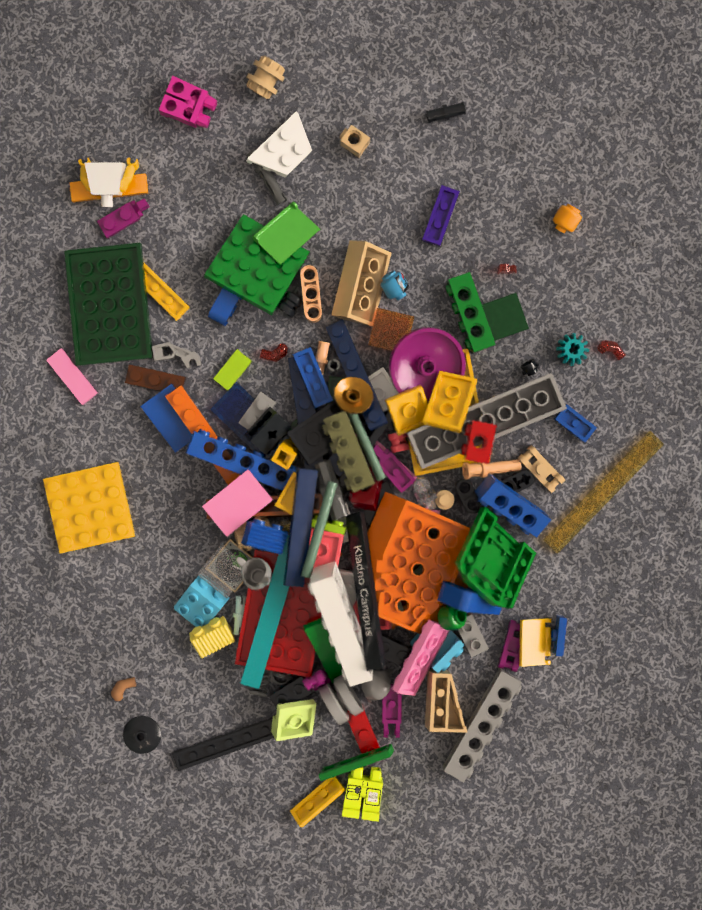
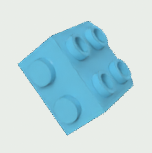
(200, 603)
(451, 647)

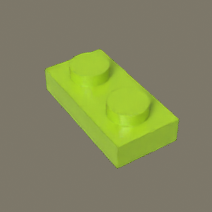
(335, 526)

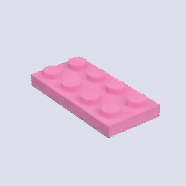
(420, 659)

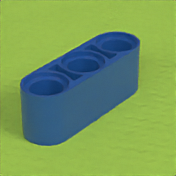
(223, 307)

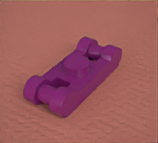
(511, 647)
(317, 680)

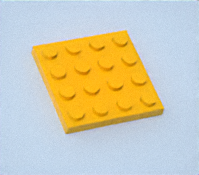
(89, 507)

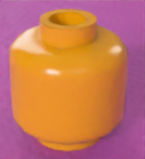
(567, 218)

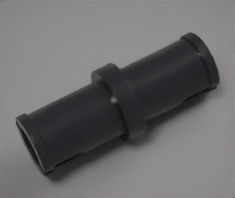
(446, 112)

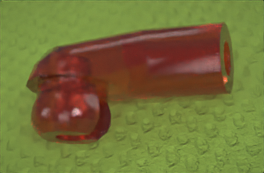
(611, 346)
(275, 355)

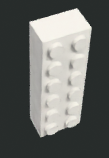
(340, 621)

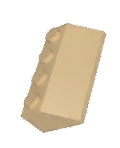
(360, 282)

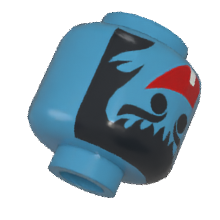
(394, 285)

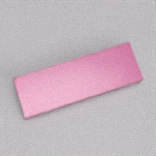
(72, 376)

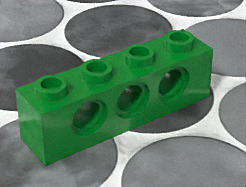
(465, 283)

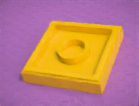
(407, 409)

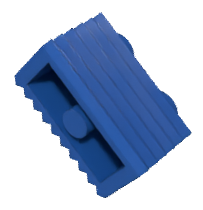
(264, 537)

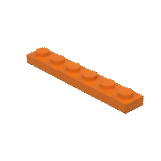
(194, 421)

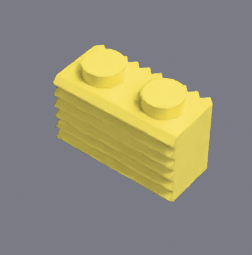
(212, 636)

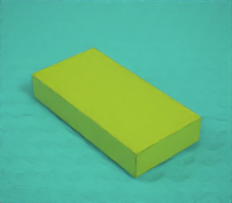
(232, 370)

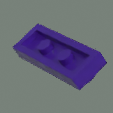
(440, 215)

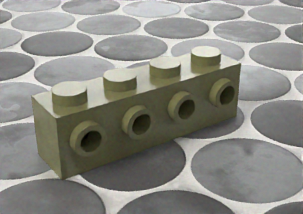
(349, 451)

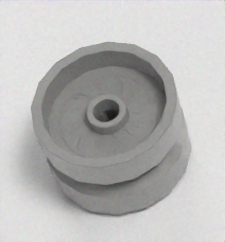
(340, 699)

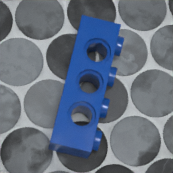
(492, 488)

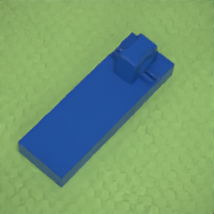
(313, 377)

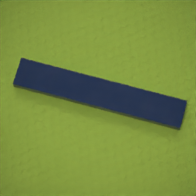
(300, 526)

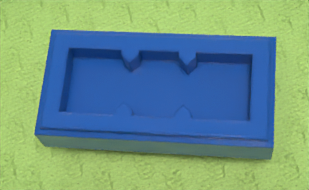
(558, 635)

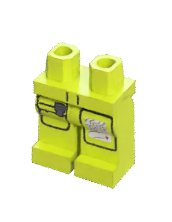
(364, 787)

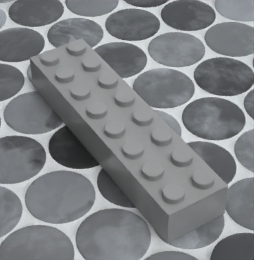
(506, 410)

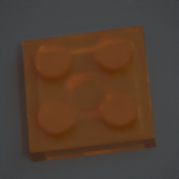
(389, 328)

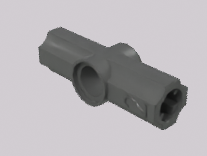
(325, 474)

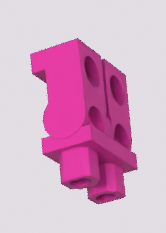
(186, 103)

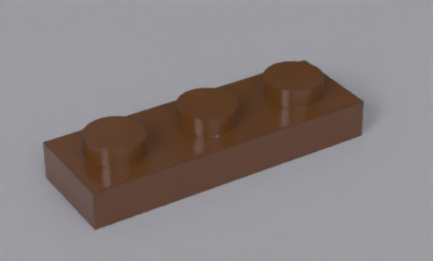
(152, 378)

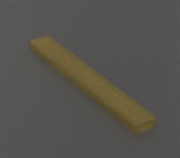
(603, 492)

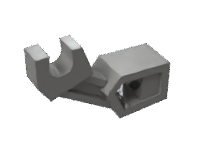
(186, 356)

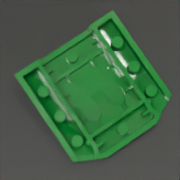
(494, 561)

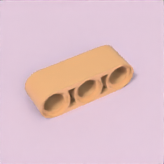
(307, 285)

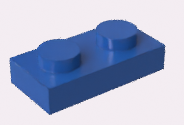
(575, 423)

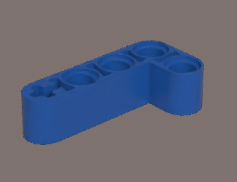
(465, 599)

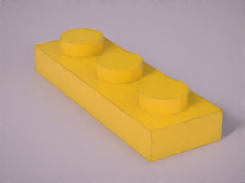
(317, 800)

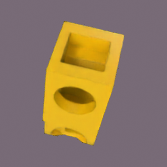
(285, 454)

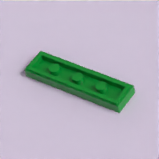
(320, 640)
(356, 762)

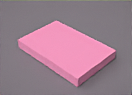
(237, 503)

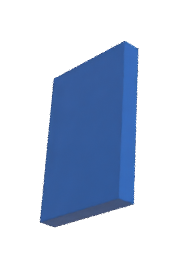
(167, 420)

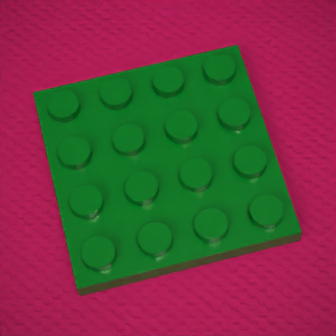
(250, 271)

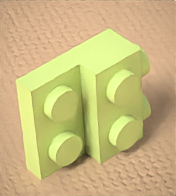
(294, 720)

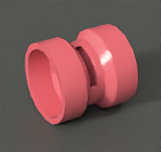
(398, 442)

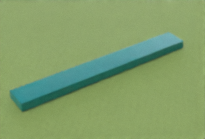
(267, 624)

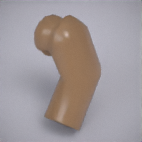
(120, 686)

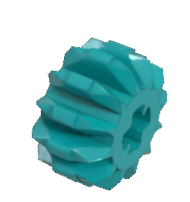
(566, 345)

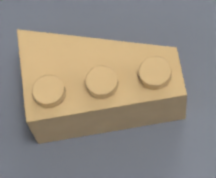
(442, 704)

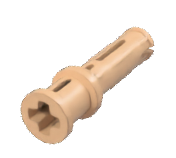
(482, 470)

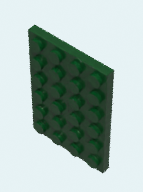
(108, 304)

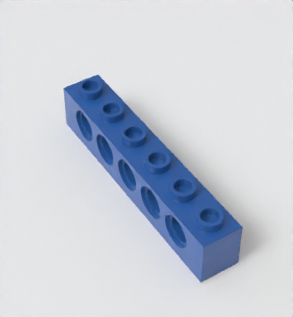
(196, 449)

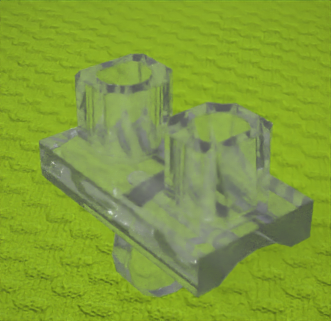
(424, 493)

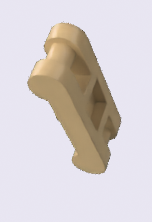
(541, 469)

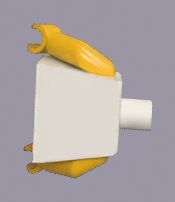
(107, 178)

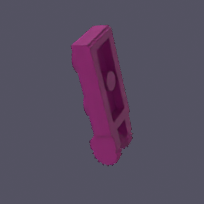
(392, 712)

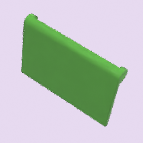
(285, 233)

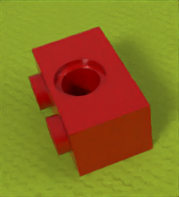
(486, 433)

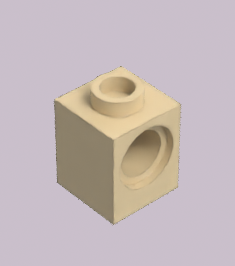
(356, 149)

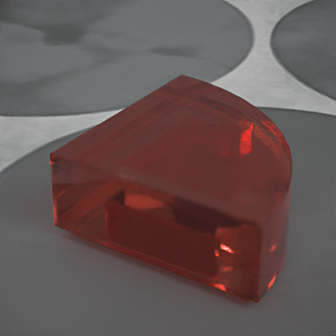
(506, 269)

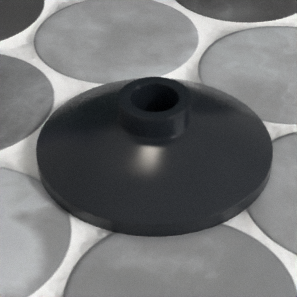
(148, 728)

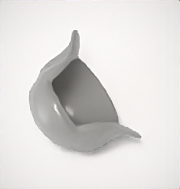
(255, 572)
(379, 686)

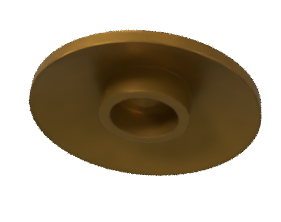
(353, 387)

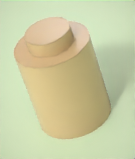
(445, 499)

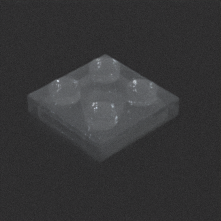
(222, 571)

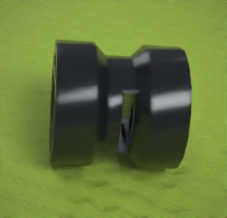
(290, 303)

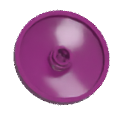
(420, 358)

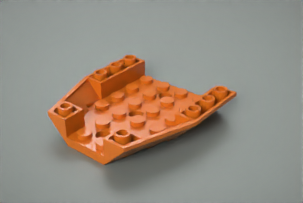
(397, 543)

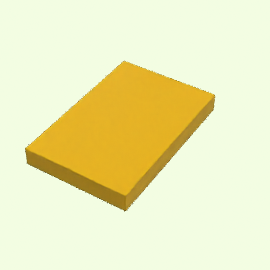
(449, 401)

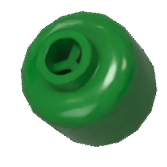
(451, 618)

